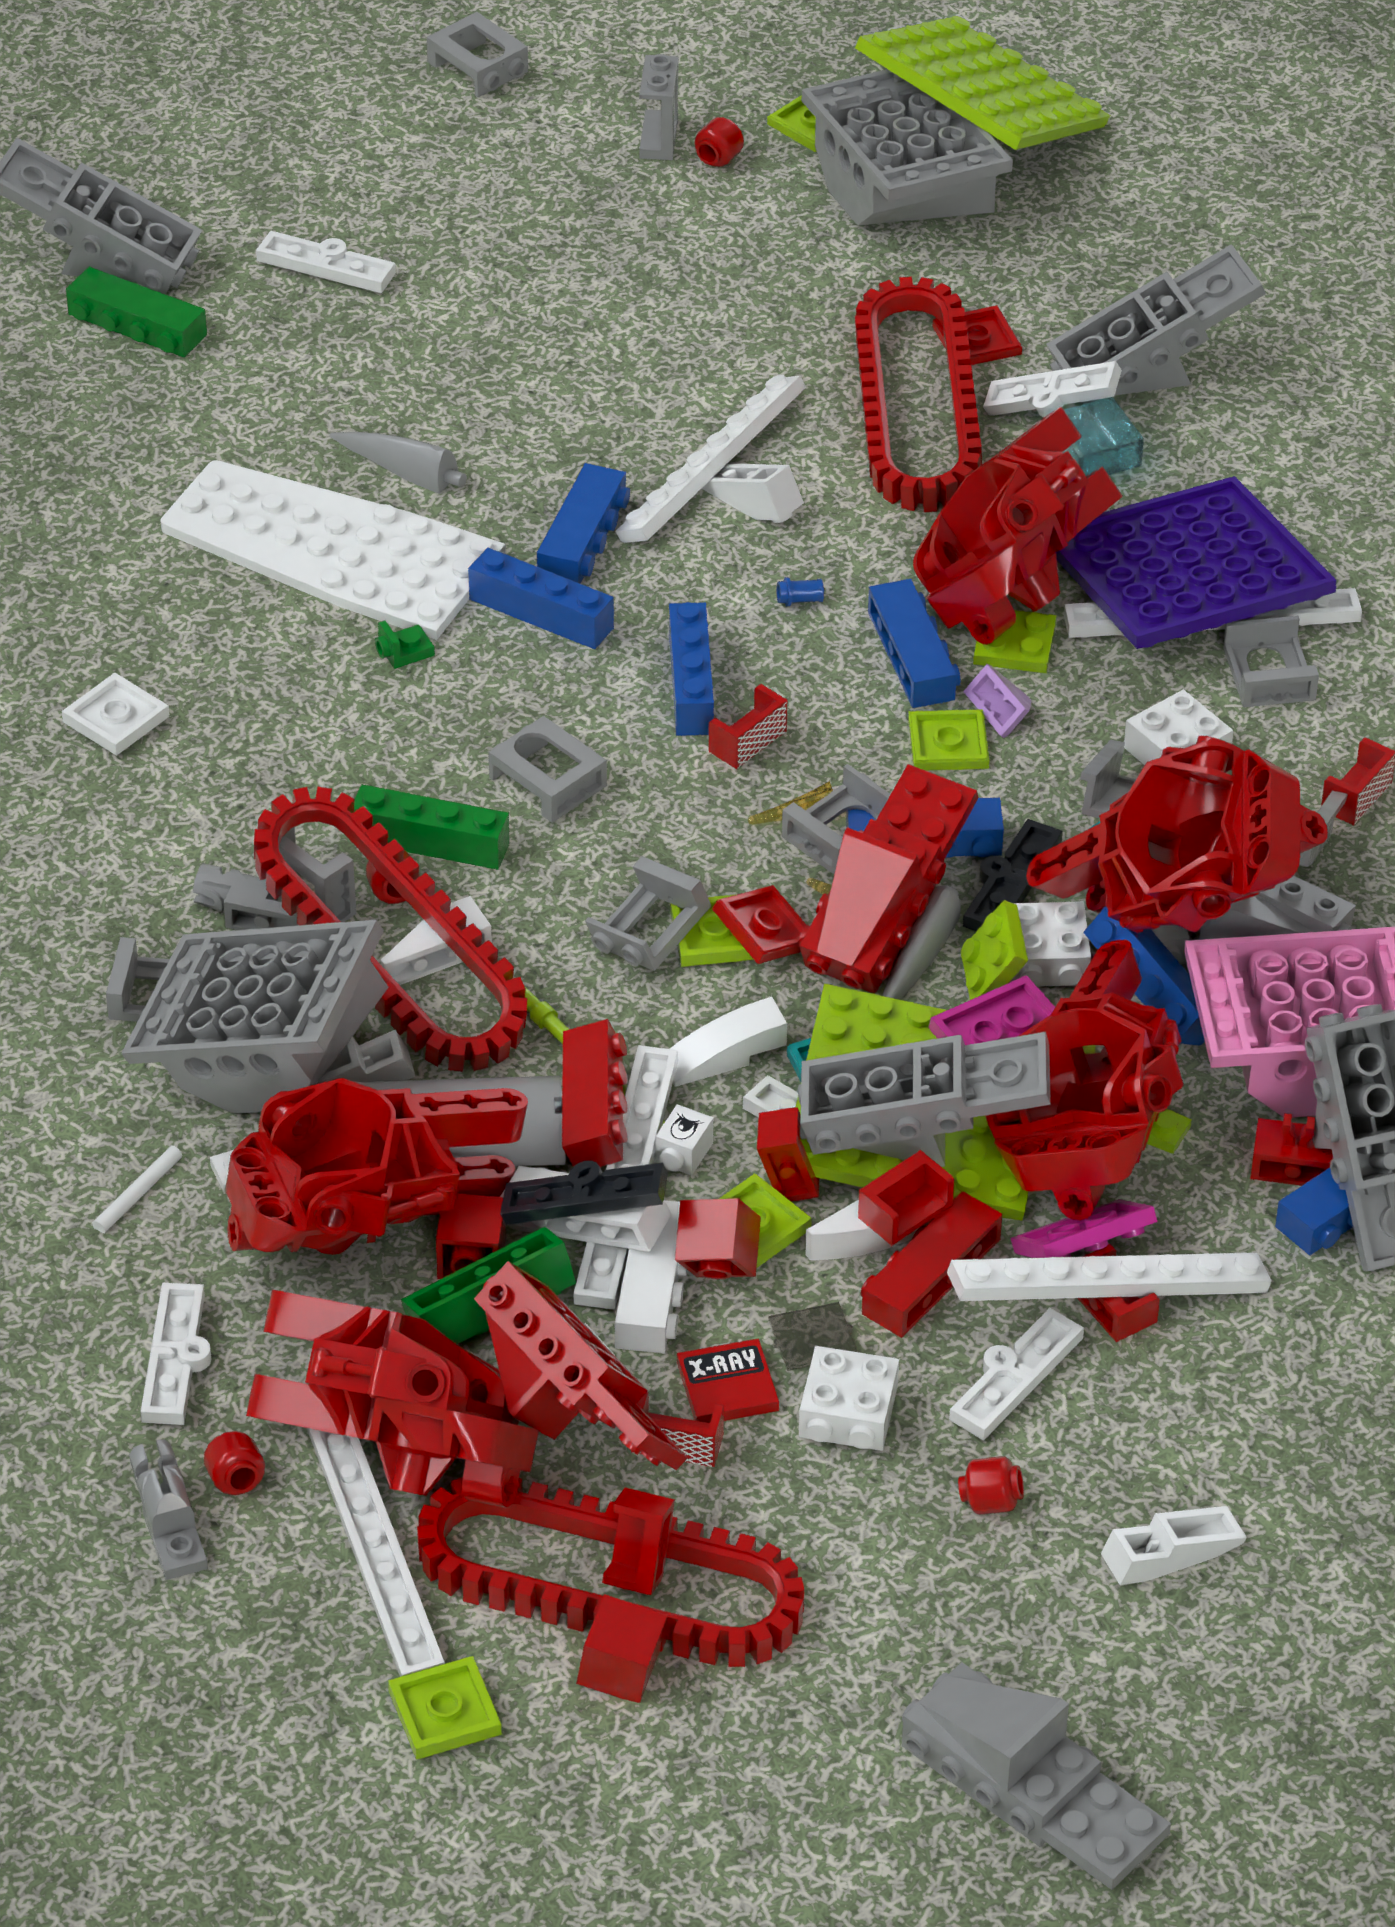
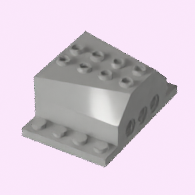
(901, 152)
(258, 1009)

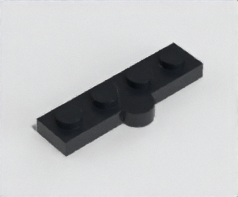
(1006, 876)
(584, 1192)

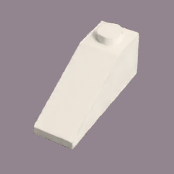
(757, 490)
(425, 952)

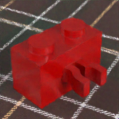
(1287, 1152)

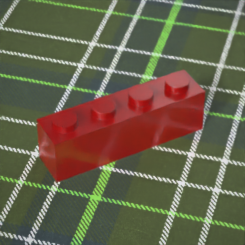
(593, 1094)
(918, 1273)

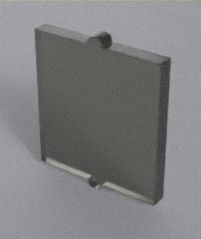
(803, 1329)

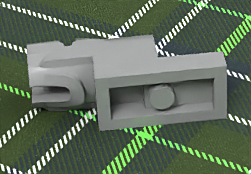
(241, 897)
(168, 1513)

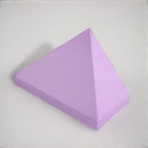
(999, 698)

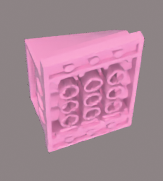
(1266, 991)

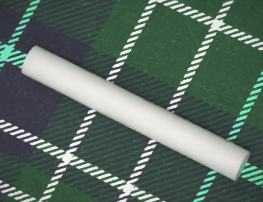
(137, 1189)

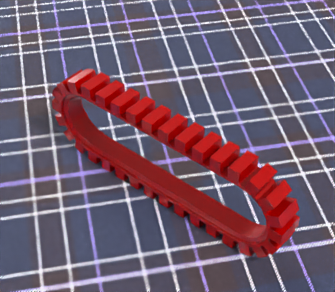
(951, 314)
(421, 895)
(586, 1520)

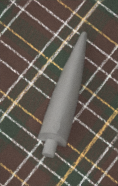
(407, 458)
(925, 940)

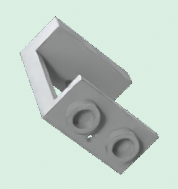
(456, 40)
(659, 126)
(1271, 686)
(556, 795)
(808, 828)
(332, 881)
(655, 882)
(125, 969)

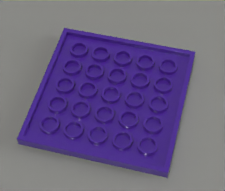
(1191, 563)

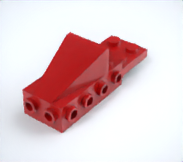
(885, 880)
(561, 1369)

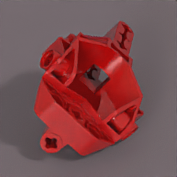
(1006, 528)
(1186, 839)
(1098, 1101)
(359, 1158)
(401, 1387)

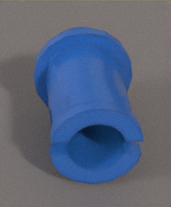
(799, 591)

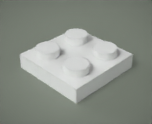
(115, 713)

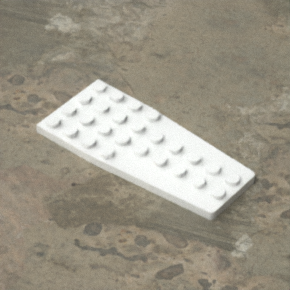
(331, 545)

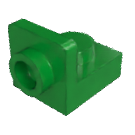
(404, 645)

